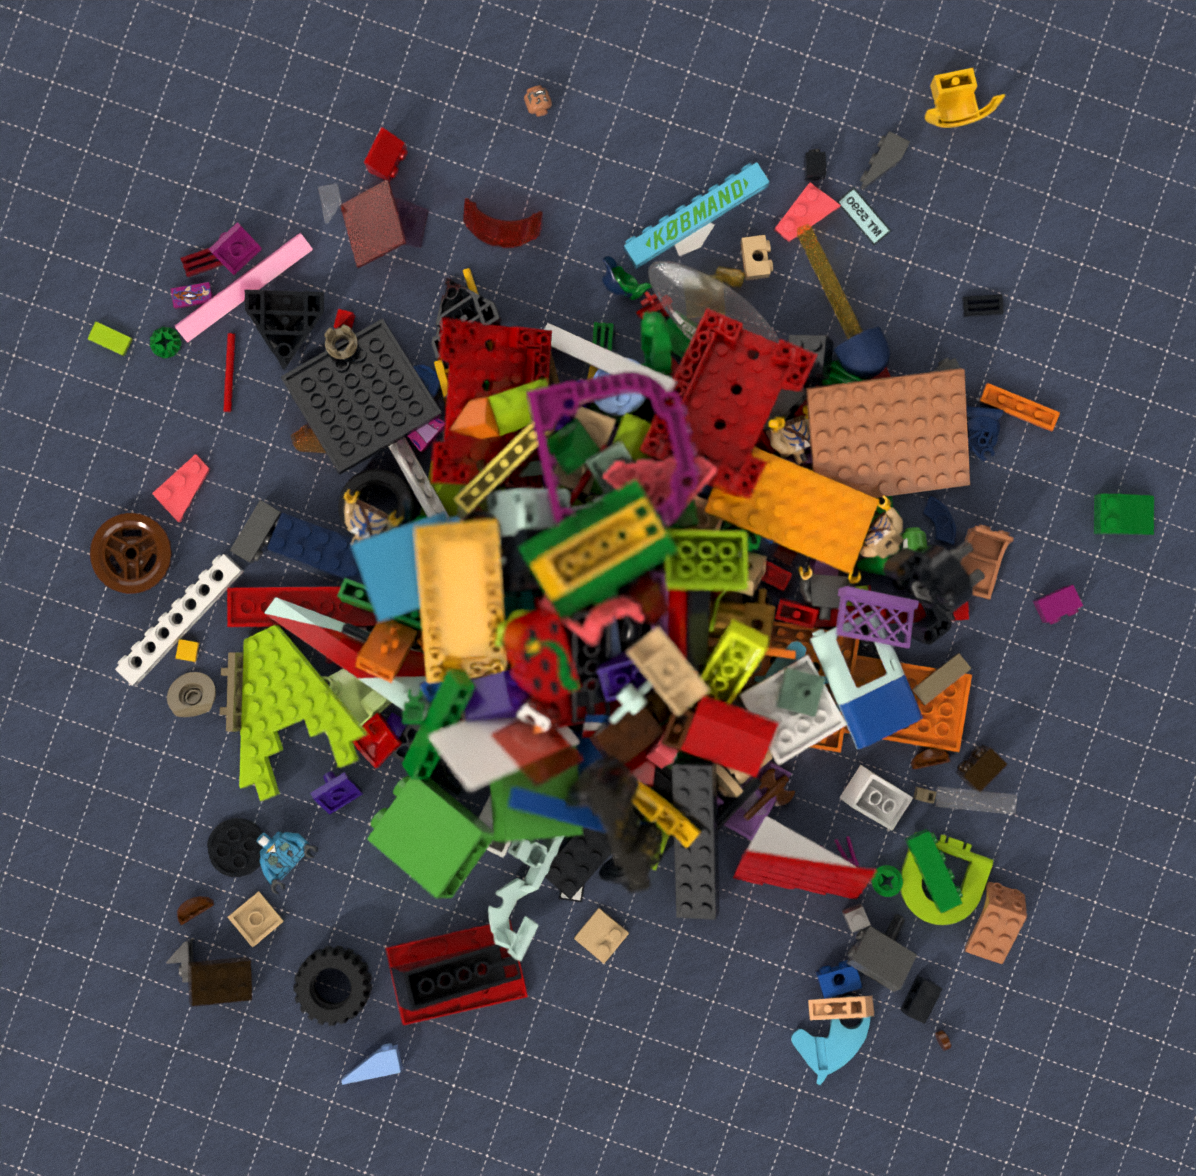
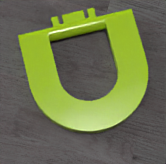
(971, 887)

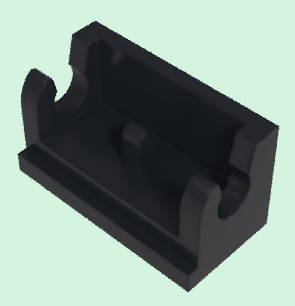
(921, 999)

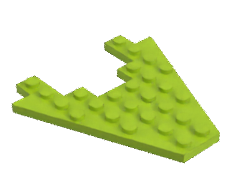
(279, 692)

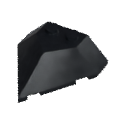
(463, 305)
(284, 318)

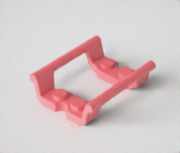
(600, 616)

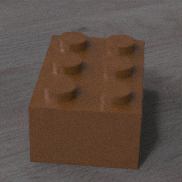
(627, 735)

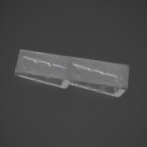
(973, 800)

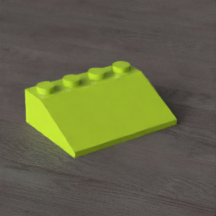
(707, 560)

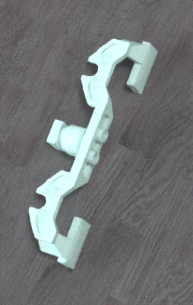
(539, 859)

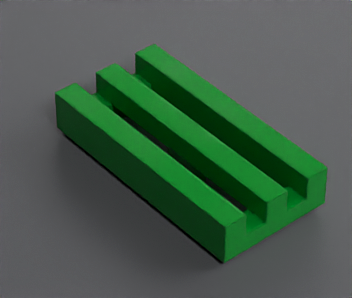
(603, 326)

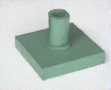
(602, 461)
(800, 692)

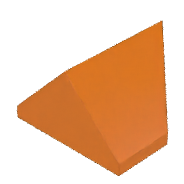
(477, 420)

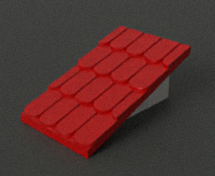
(792, 862)

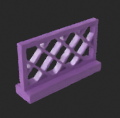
(879, 600)

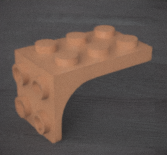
(986, 556)
(998, 924)

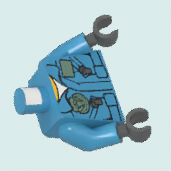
(281, 855)

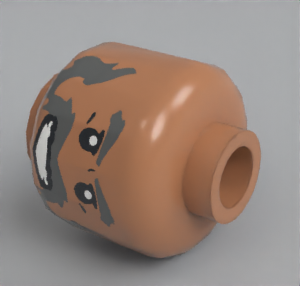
(538, 100)

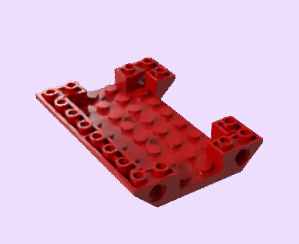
(514, 360)
(704, 383)

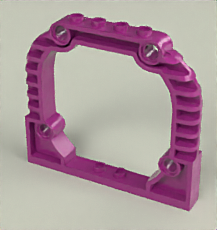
(548, 408)

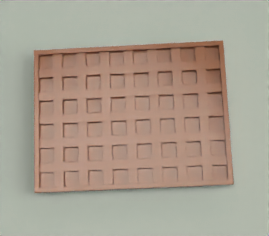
(892, 433)

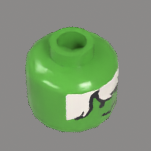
(914, 539)

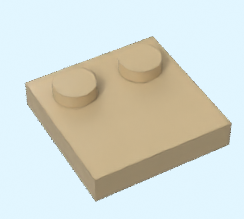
(726, 784)
(255, 919)
(601, 935)

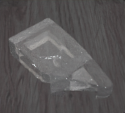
(330, 200)

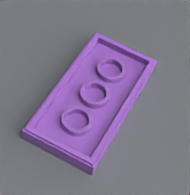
(749, 828)

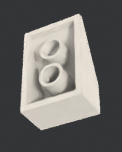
(876, 797)

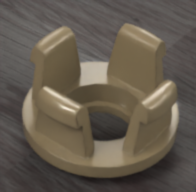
(333, 336)

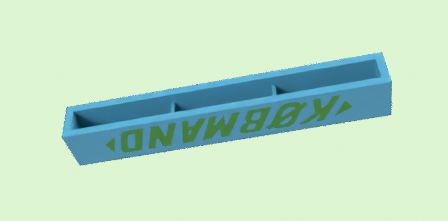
(696, 215)

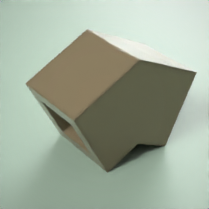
(924, 795)

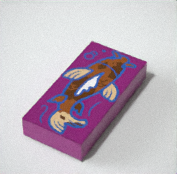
(191, 295)

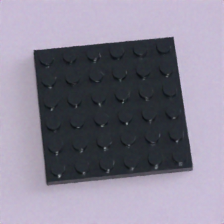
(361, 400)

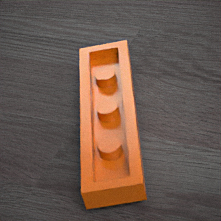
(1019, 407)

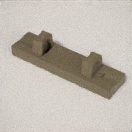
(234, 691)

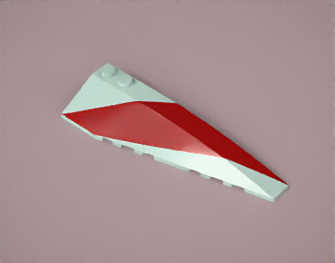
(327, 637)

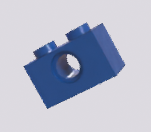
(850, 980)

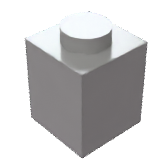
(856, 917)

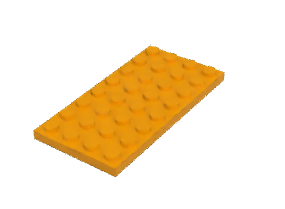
(800, 512)

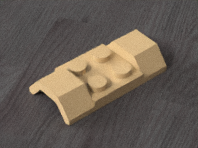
(667, 671)

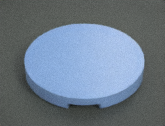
(619, 404)

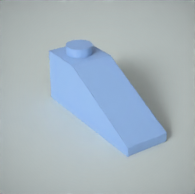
(380, 1063)

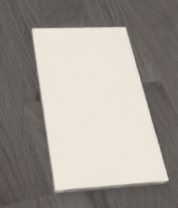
(476, 754)

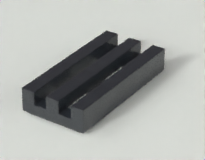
(988, 305)

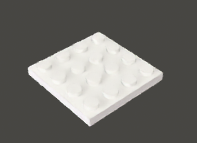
(795, 729)

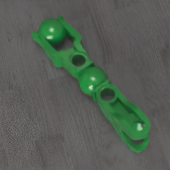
(656, 346)

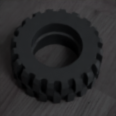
(317, 1006)

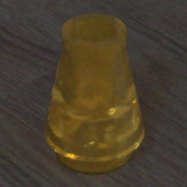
(731, 276)

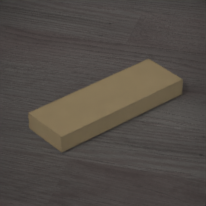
(941, 678)

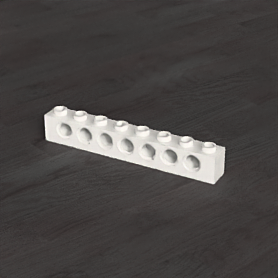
(127, 666)

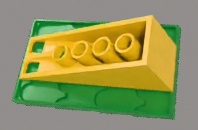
(598, 549)

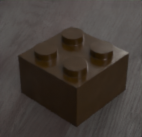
(980, 768)

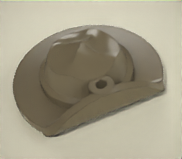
(191, 695)

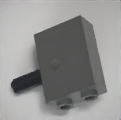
(881, 955)

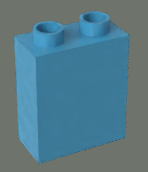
(391, 567)

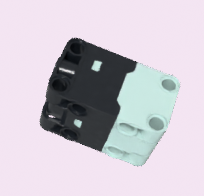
(522, 517)

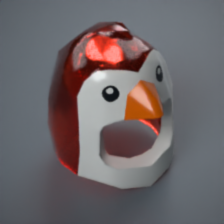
(541, 714)

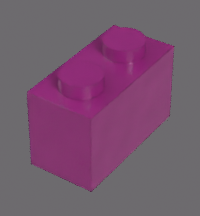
(1057, 604)

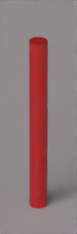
(229, 372)
(583, 482)

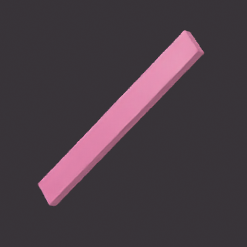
(235, 292)

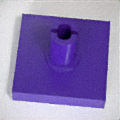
(336, 792)

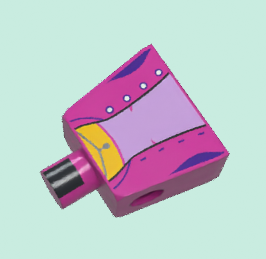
(427, 434)

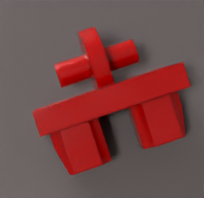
(653, 306)

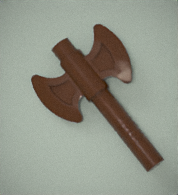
(775, 789)

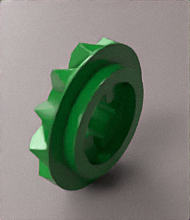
(172, 347)
(878, 879)

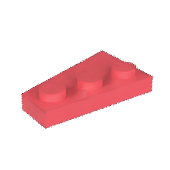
(181, 487)

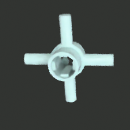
(631, 699)

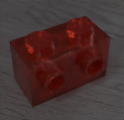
(651, 600)

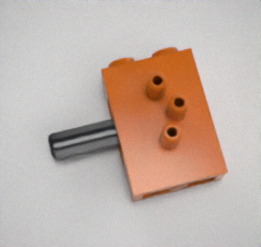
(383, 647)

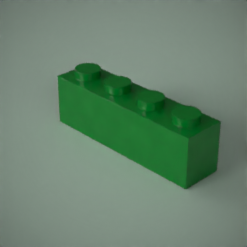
(933, 870)

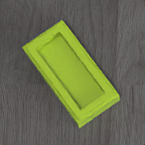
(109, 338)

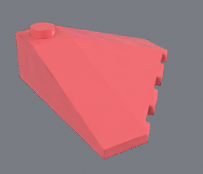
(656, 477)

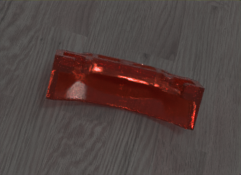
(500, 232)

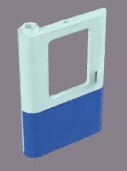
(877, 706)

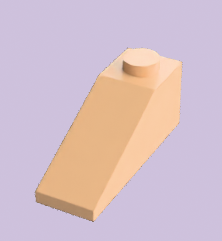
(841, 1008)

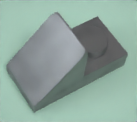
(183, 956)

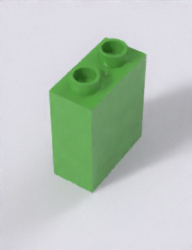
(520, 825)
(430, 836)

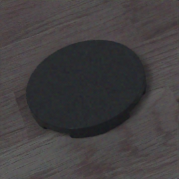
(234, 847)

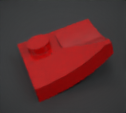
(378, 742)

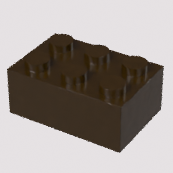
(219, 981)

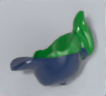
(620, 282)

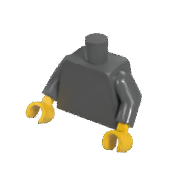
(822, 590)

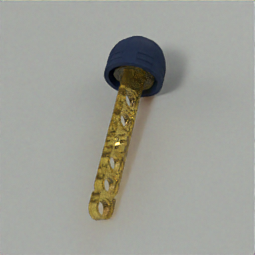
(864, 352)

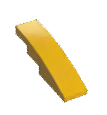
(665, 815)

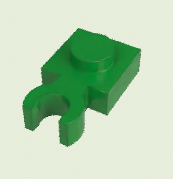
(413, 710)

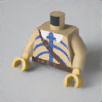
(790, 436)
(365, 519)
(883, 533)

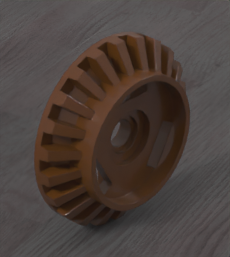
(110, 541)

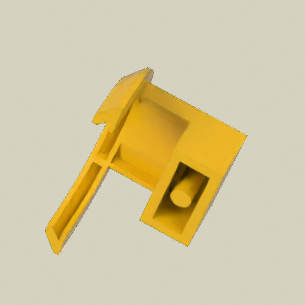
(956, 100)

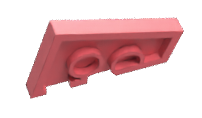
(808, 209)

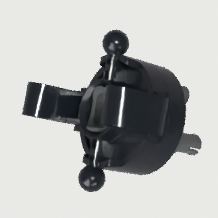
(936, 582)

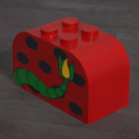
(540, 655)

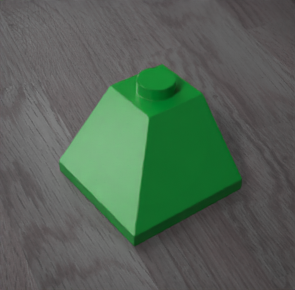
(572, 446)

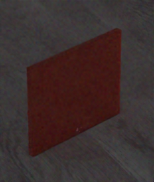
(373, 223)
(537, 754)

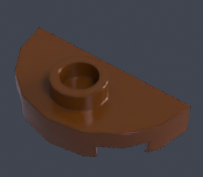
(930, 758)
(192, 908)

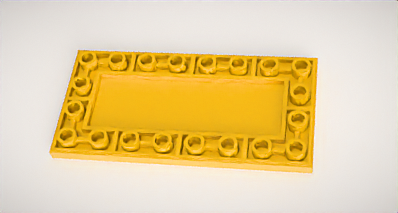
(460, 598)

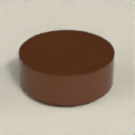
(943, 1040)

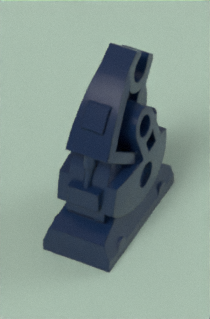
(981, 425)

